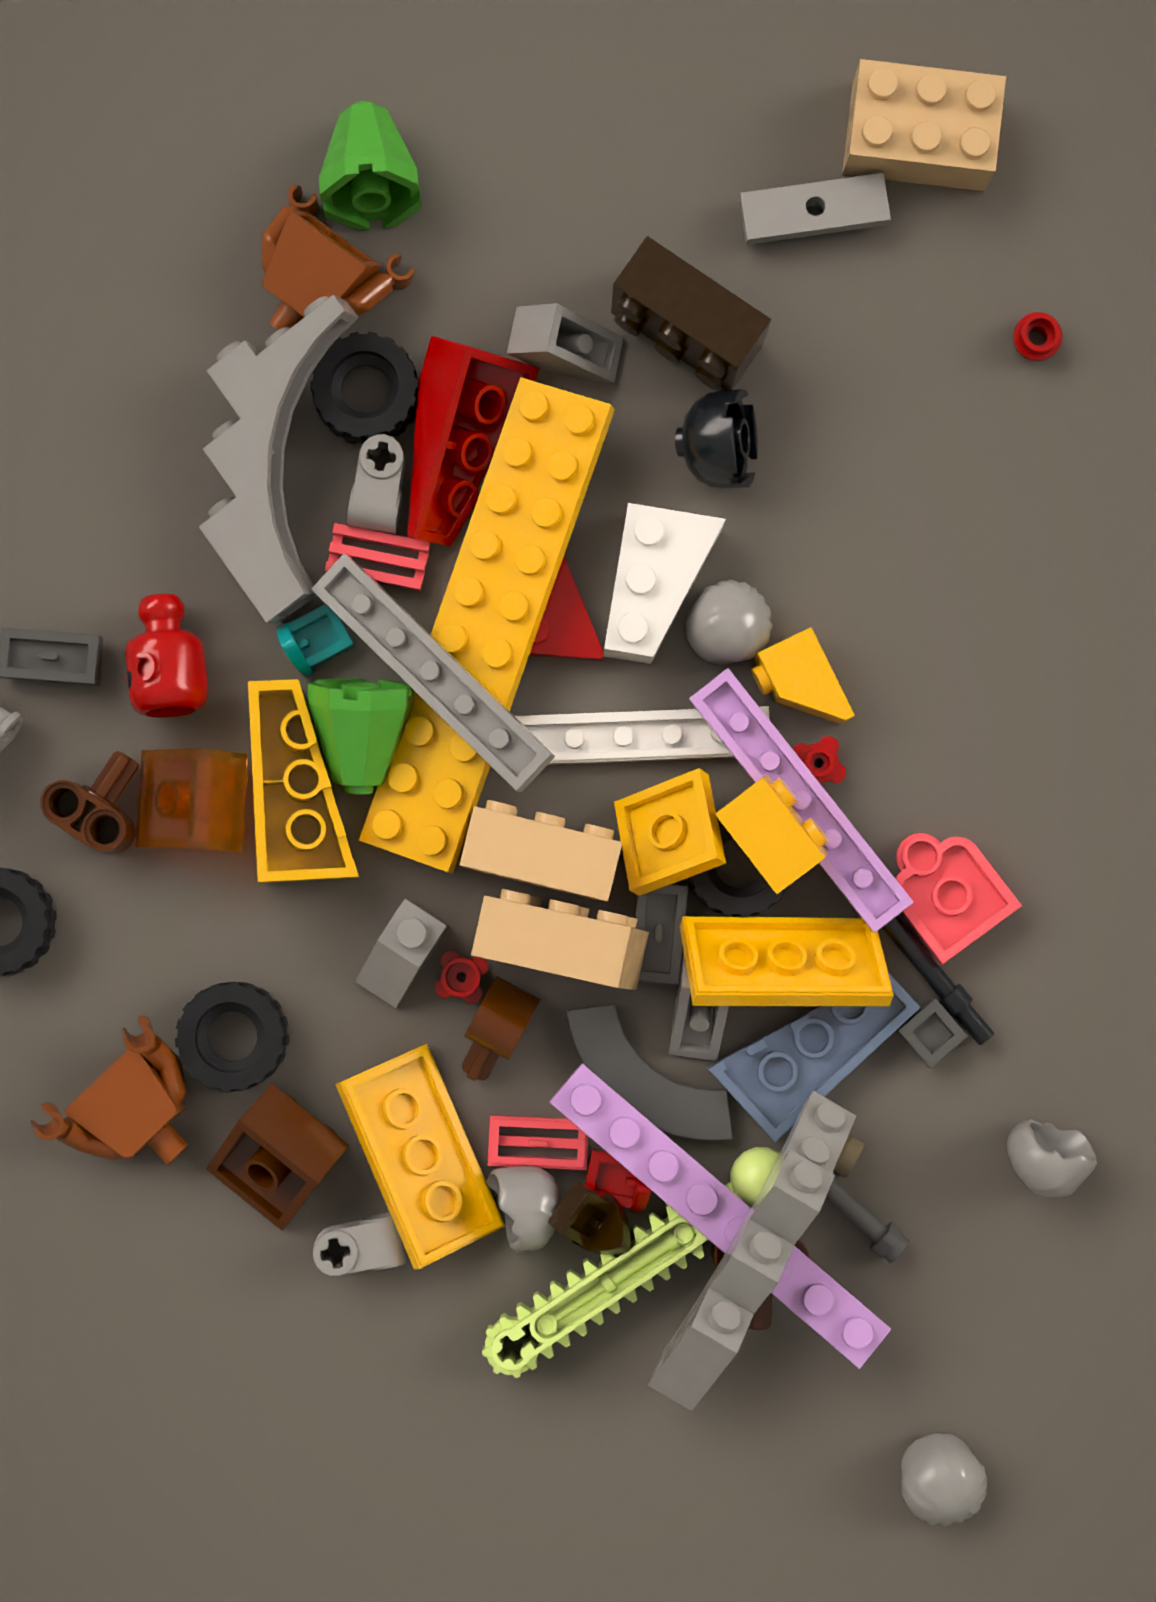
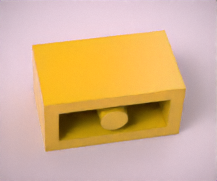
(773, 832)

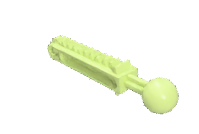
(612, 1277)

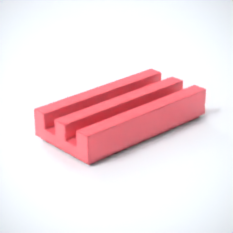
(419, 565)
(495, 1140)

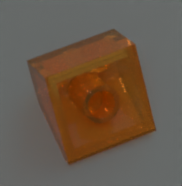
(192, 800)

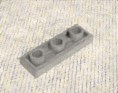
(844, 206)

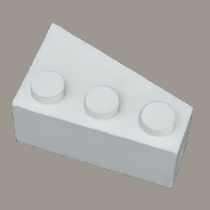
(654, 574)

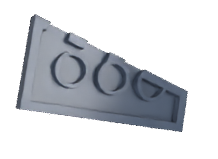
(807, 1055)

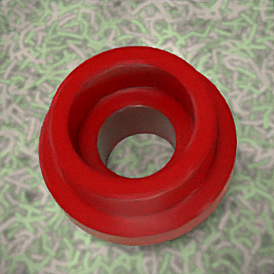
(1047, 327)

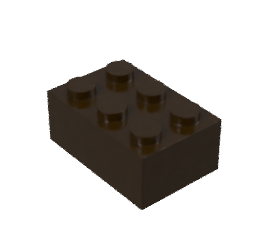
(688, 315)

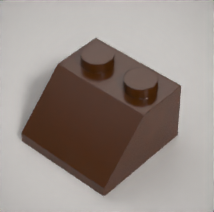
(276, 1156)

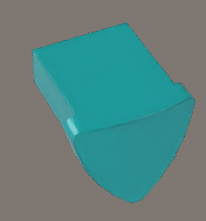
(314, 639)

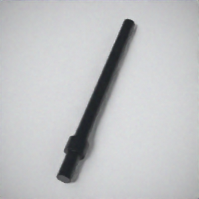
(952, 997)

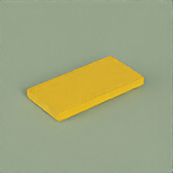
(784, 962)
(420, 1156)

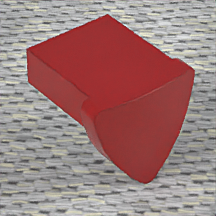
(610, 1177)

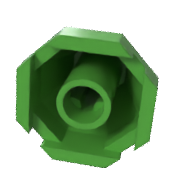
(368, 171)
(359, 727)

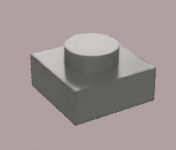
(932, 1032)

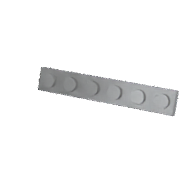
(433, 673)

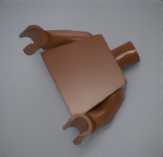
(312, 261)
(126, 1104)

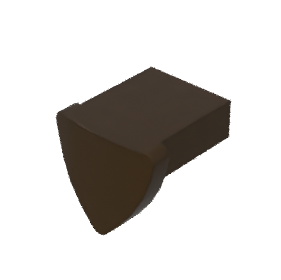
(592, 1221)

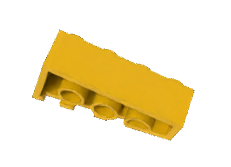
(293, 798)

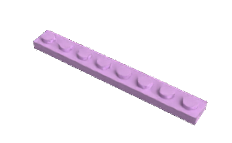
(713, 1210)

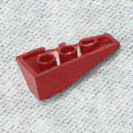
(457, 429)

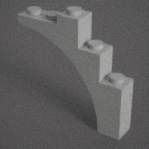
(249, 454)
(756, 1255)

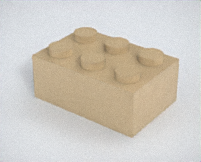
(924, 125)
(541, 851)
(561, 939)

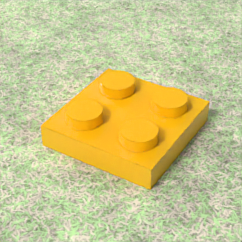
(669, 832)

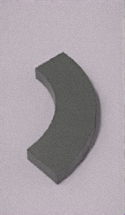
(665, 1103)

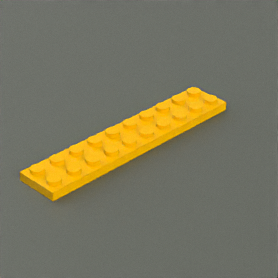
(491, 612)

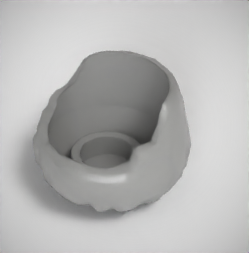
(728, 623)
(1050, 1159)
(527, 1202)
(942, 1479)

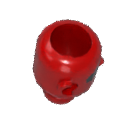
(165, 662)

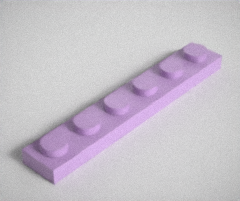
(764, 751)

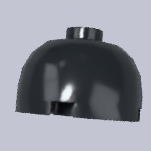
(719, 439)

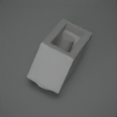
(565, 342)
(401, 952)
(695, 1029)

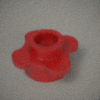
(827, 752)
(450, 986)

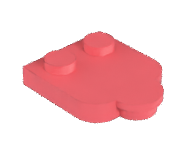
(952, 892)

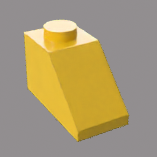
(802, 678)

